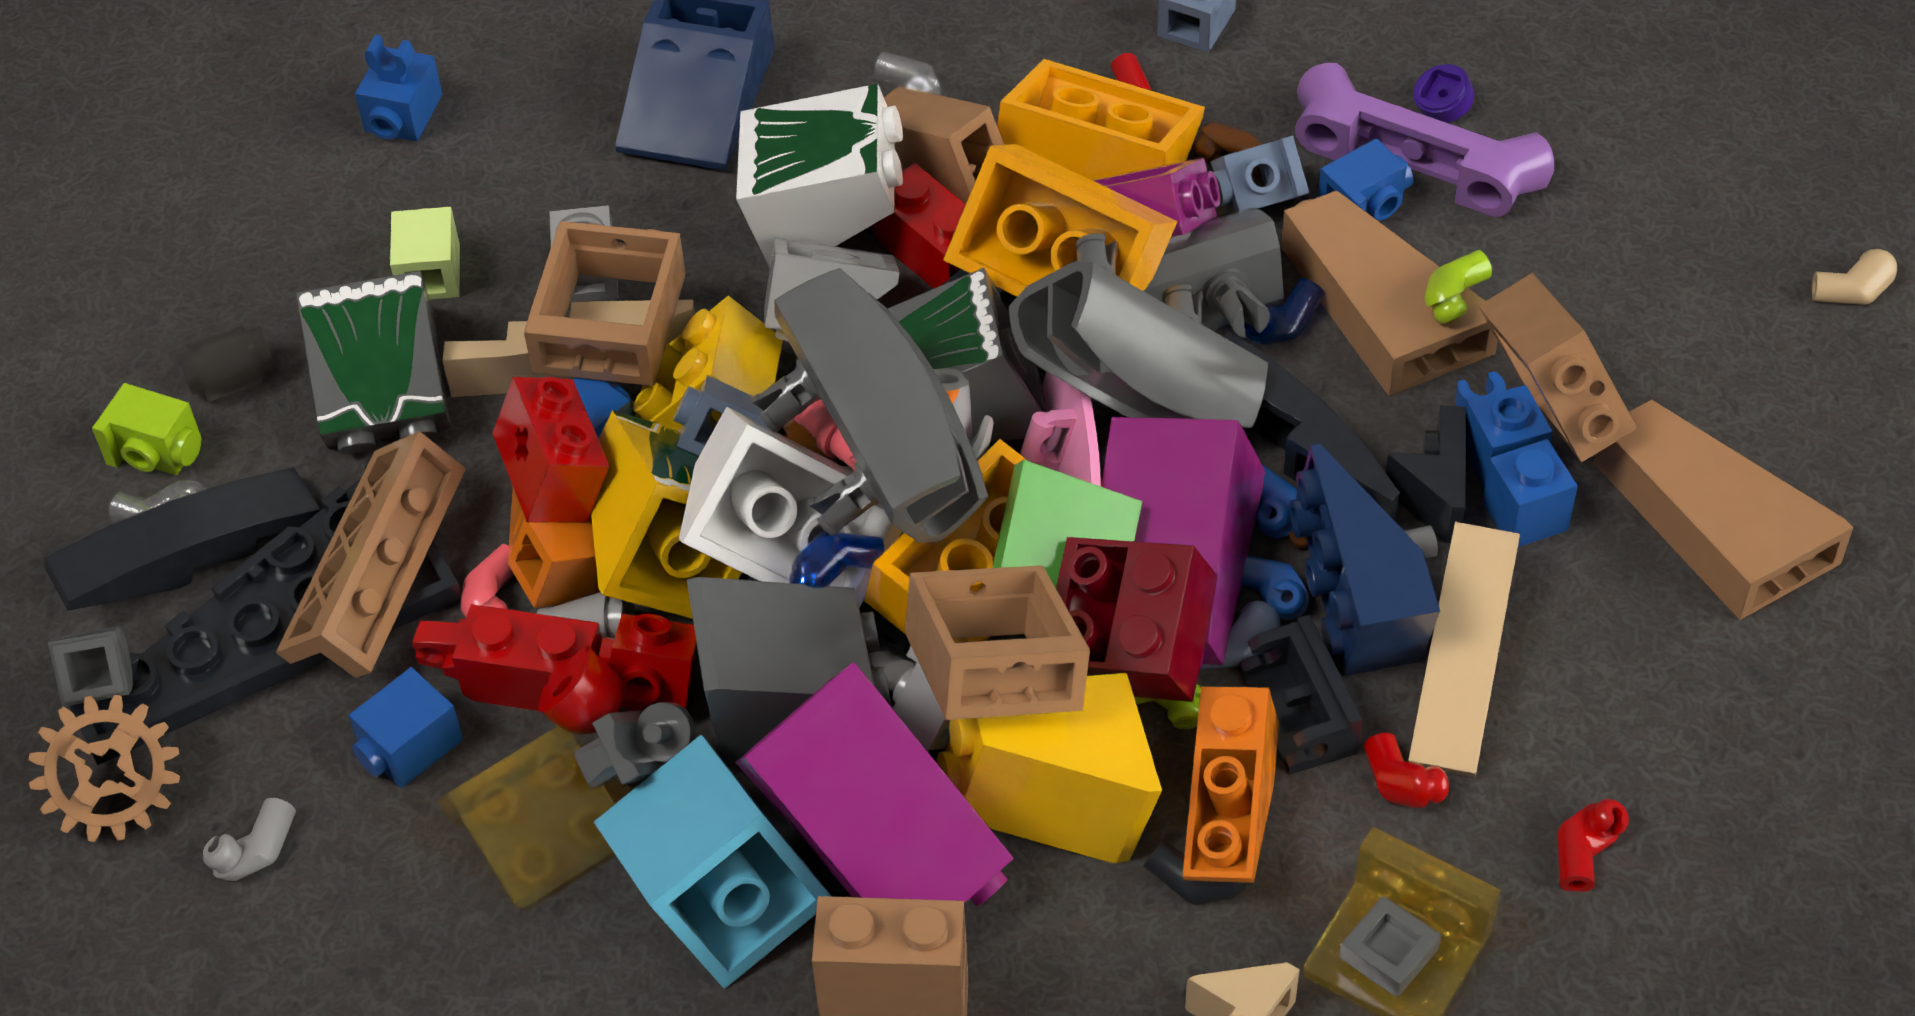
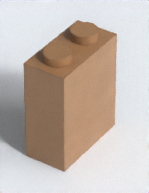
(890, 957)

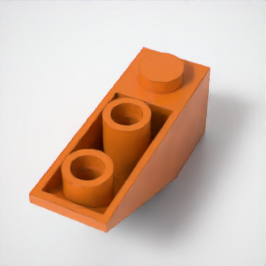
(552, 558)
(1230, 783)

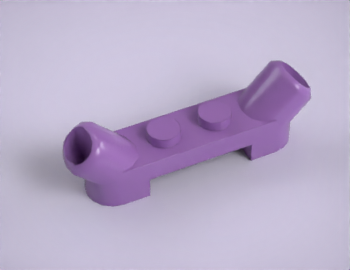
(1485, 170)

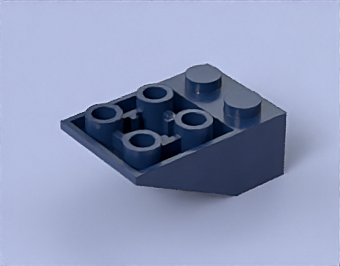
(693, 78)
(1363, 569)

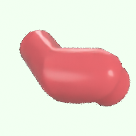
(486, 580)

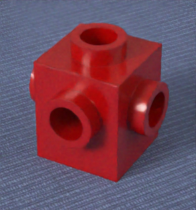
(652, 660)

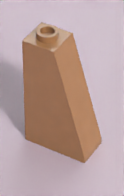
(1378, 291)
(1723, 512)

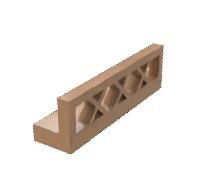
(374, 555)

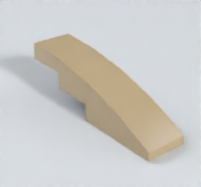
(490, 365)
(1464, 649)

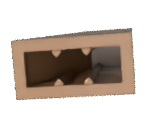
(944, 137)

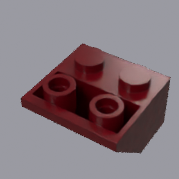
(1140, 611)

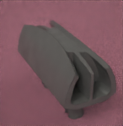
(1234, 266)
(1131, 347)
(885, 406)

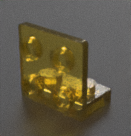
(533, 817)
(1430, 890)

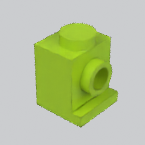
(147, 431)

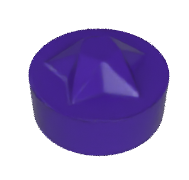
(1444, 93)

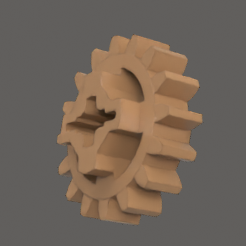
(87, 795)

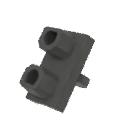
(635, 744)

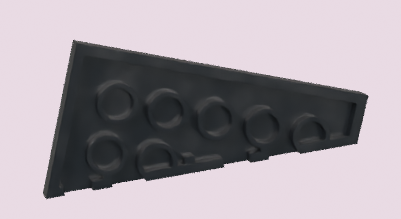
(233, 638)

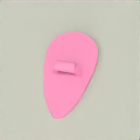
(1065, 434)

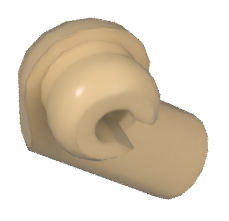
(1860, 284)

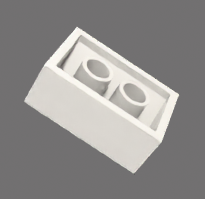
(753, 504)

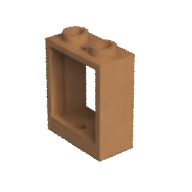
(596, 347)
(1558, 366)
(1001, 675)

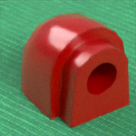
(581, 693)

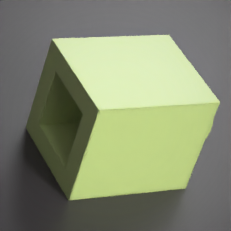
(429, 244)

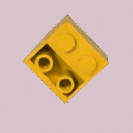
(716, 343)

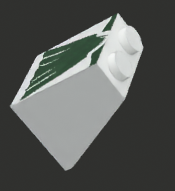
(818, 167)

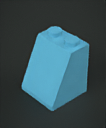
(711, 862)

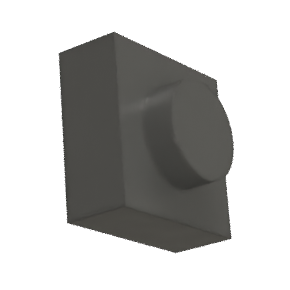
(1390, 946)

